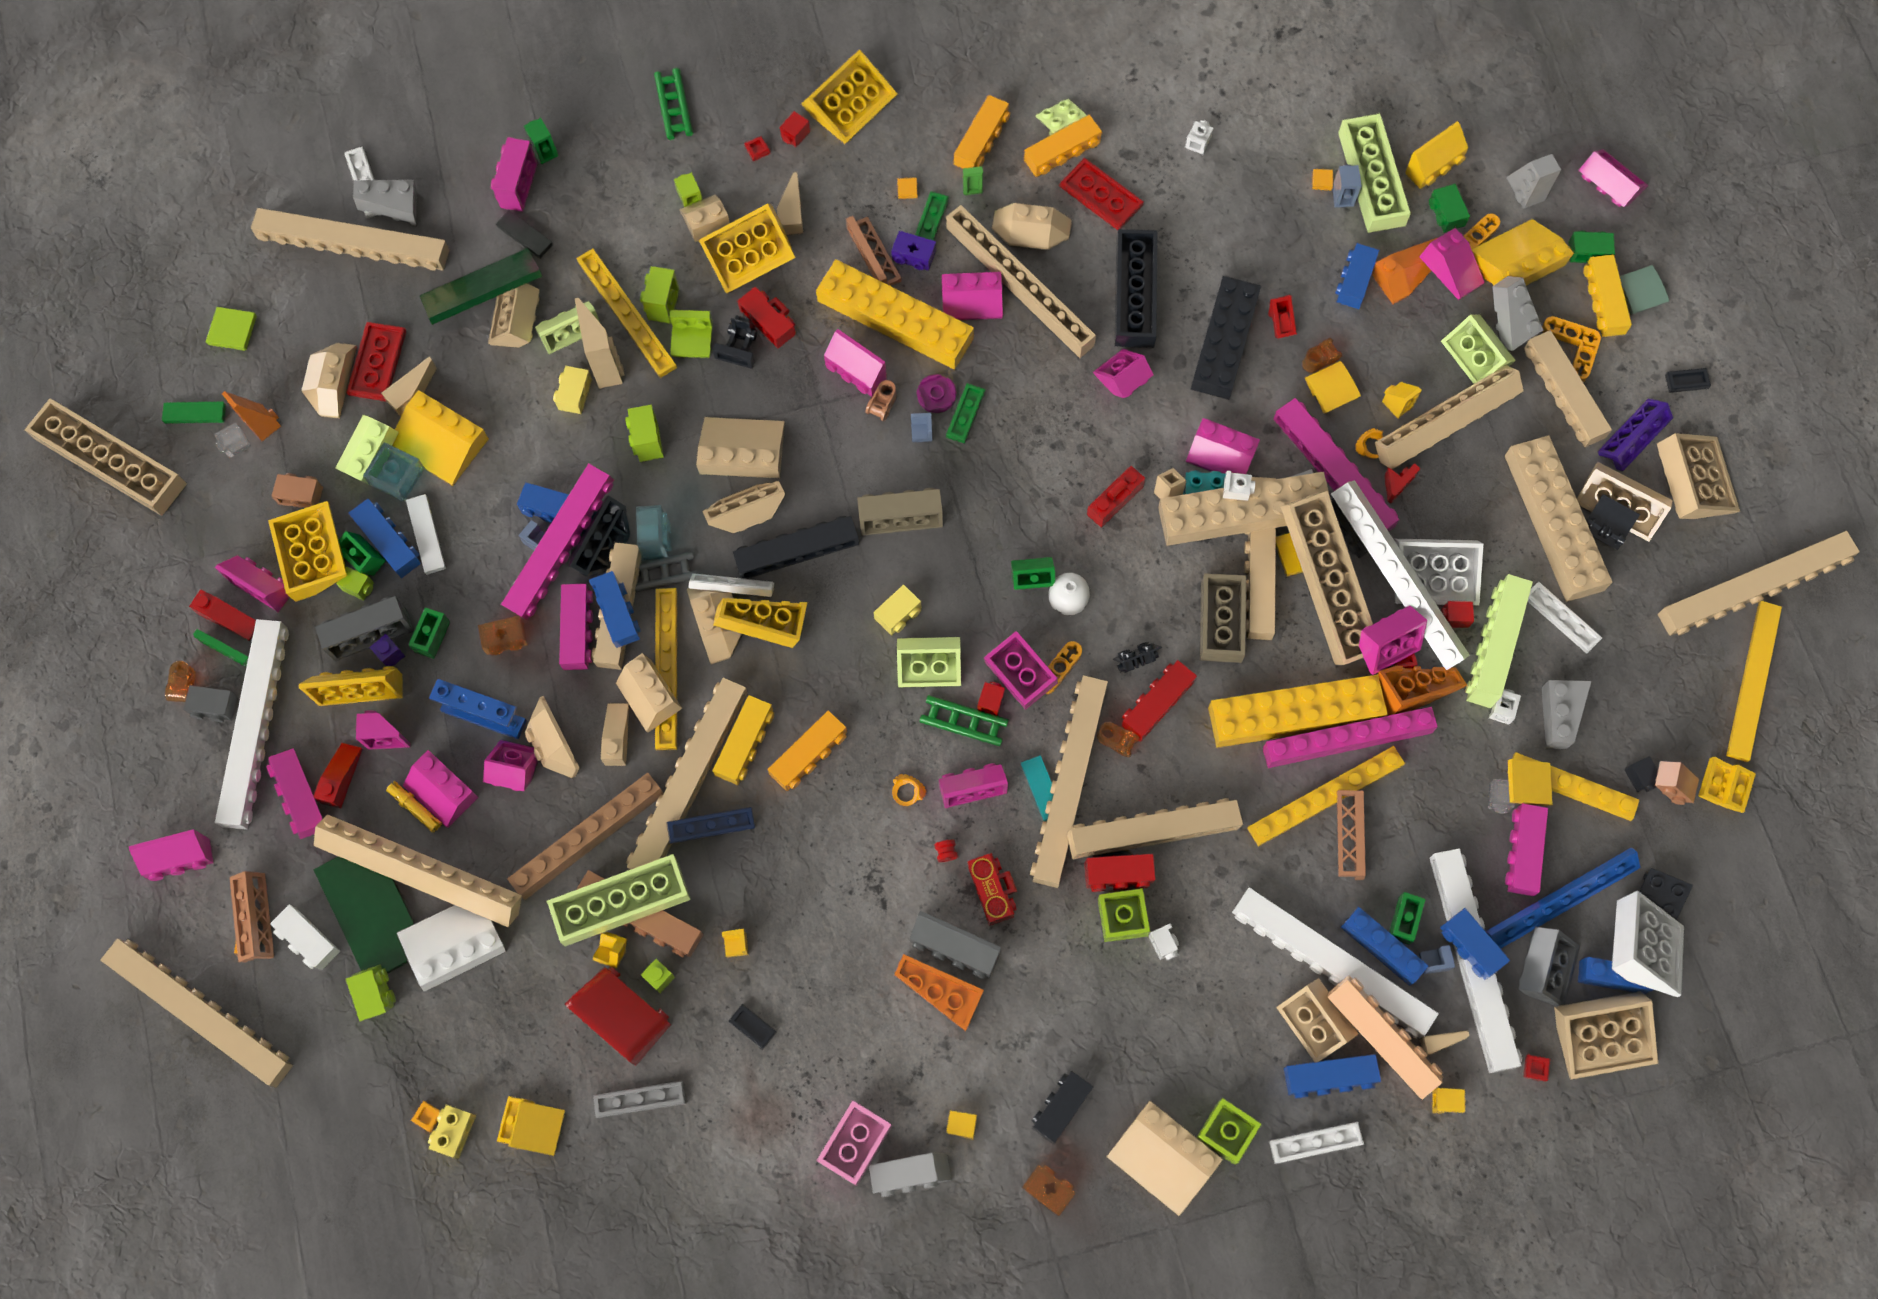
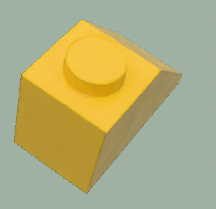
(1401, 398)

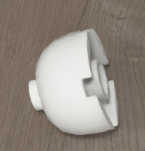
(1069, 593)

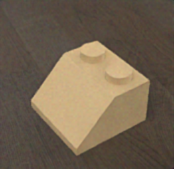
(705, 217)

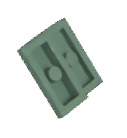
(1643, 289)

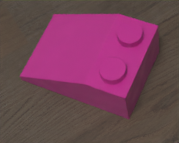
(1453, 263)

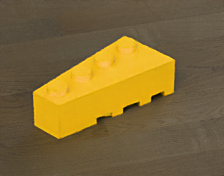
(762, 619)

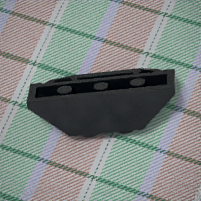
(607, 527)

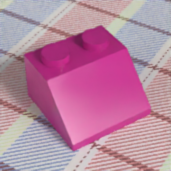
(1124, 373)
(377, 732)
(510, 766)

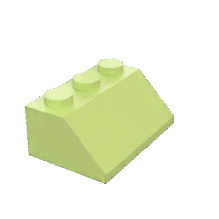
(562, 329)
(1477, 348)
(364, 446)
(928, 662)

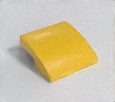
(1332, 386)
(1727, 784)

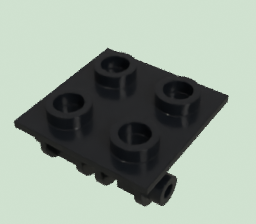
(1611, 521)
(1144, 650)
(1665, 891)

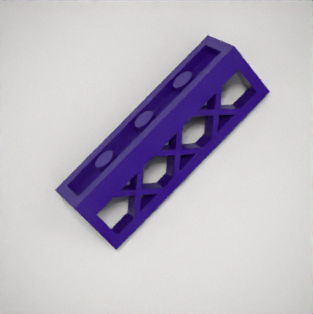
(1640, 434)

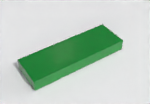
(932, 215)
(193, 412)
(965, 413)
(221, 647)

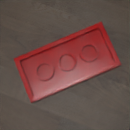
(1101, 194)
(376, 360)

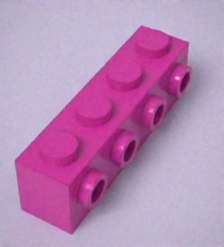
(574, 626)
(295, 792)
(1527, 849)

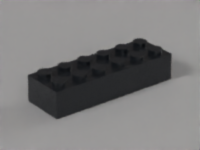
(1136, 288)
(1225, 337)

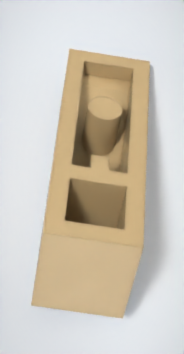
(790, 208)
(405, 388)
(615, 735)

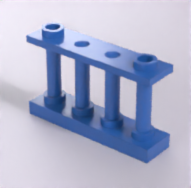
(478, 709)

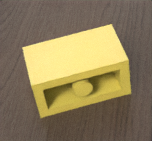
(572, 389)
(898, 610)

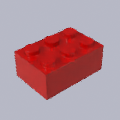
(1119, 872)

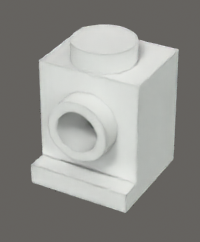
(1199, 136)
(1235, 491)
(1503, 714)
(1164, 942)

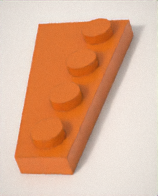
(944, 992)

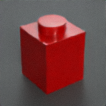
(794, 129)
(1459, 613)
(991, 698)

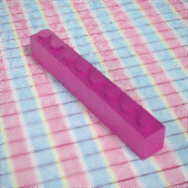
(1327, 457)
(558, 541)
(1349, 737)

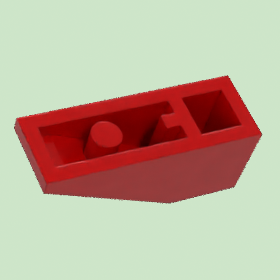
(223, 614)
(338, 776)

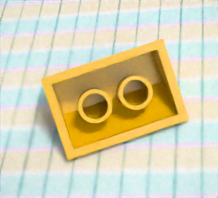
(1437, 156)

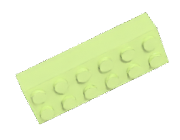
(1381, 190)
(1498, 641)
(618, 900)

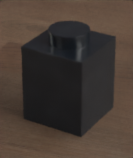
(1643, 774)

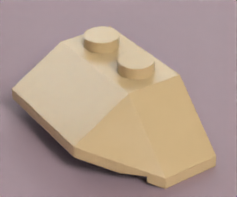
(1031, 226)
(328, 378)
(745, 507)
(717, 641)
(549, 741)

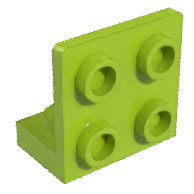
(691, 333)

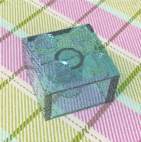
(394, 472)
(653, 532)

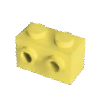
(451, 1131)

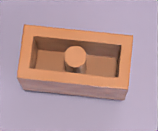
(296, 490)
(1677, 782)

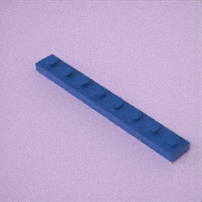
(1565, 898)

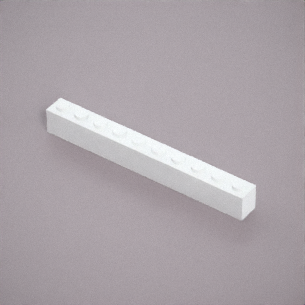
(1399, 572)
(251, 725)
(1332, 961)
(1484, 995)

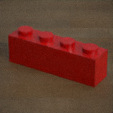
(1159, 700)

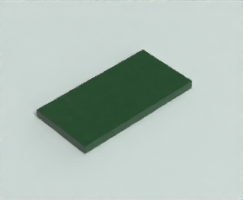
(480, 286)
(367, 912)

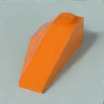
(1401, 272)
(255, 415)
(1415, 687)

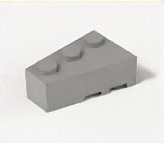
(1534, 180)
(387, 198)
(1515, 312)
(1563, 711)
(910, 1173)

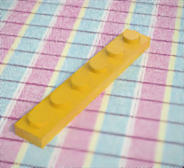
(1590, 792)

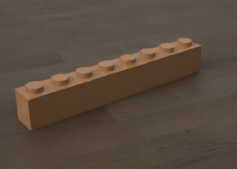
(585, 836)

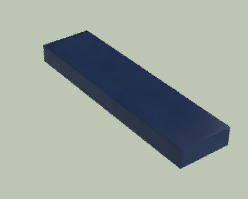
(710, 825)

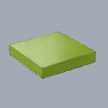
(231, 328)

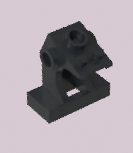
(741, 329)

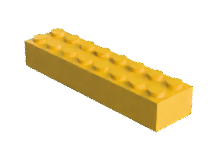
(895, 314)
(1295, 710)

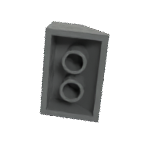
(1549, 966)

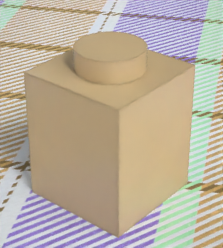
(1169, 484)

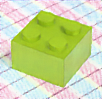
(660, 294)
(644, 433)
(1123, 915)
(370, 992)
(1228, 1131)

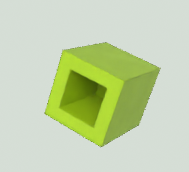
(688, 189)
(356, 584)
(658, 975)

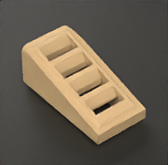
(1434, 1043)

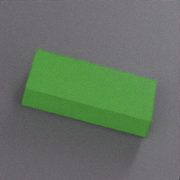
(972, 180)

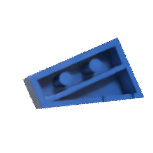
(615, 609)

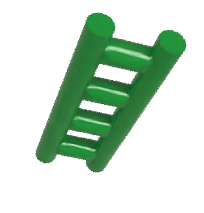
(680, 95)
(968, 732)

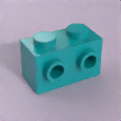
(1202, 482)

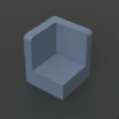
(921, 427)
(531, 535)
(1438, 960)

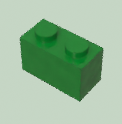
(541, 140)
(1449, 208)
(1590, 244)
(360, 553)
(1033, 573)
(429, 633)
(1407, 917)

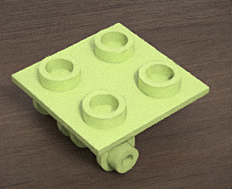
(1060, 116)

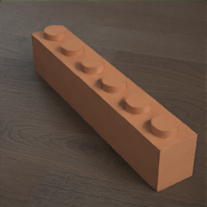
(661, 926)

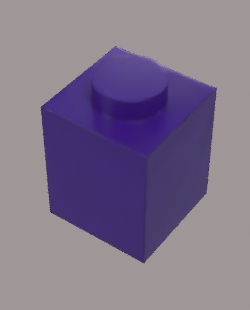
(387, 651)

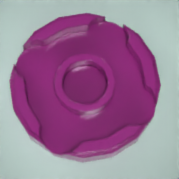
(936, 393)

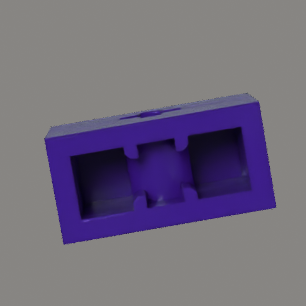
(913, 251)

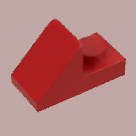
(1283, 316)
(1397, 483)

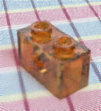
(492, 633)
(1054, 1202)

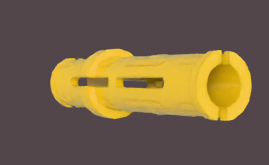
(412, 805)

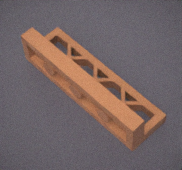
(869, 254)
(1358, 837)
(246, 916)

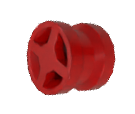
(946, 850)

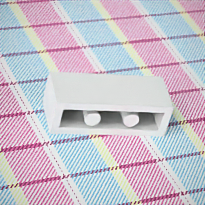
(304, 938)

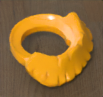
(1361, 447)
(919, 791)

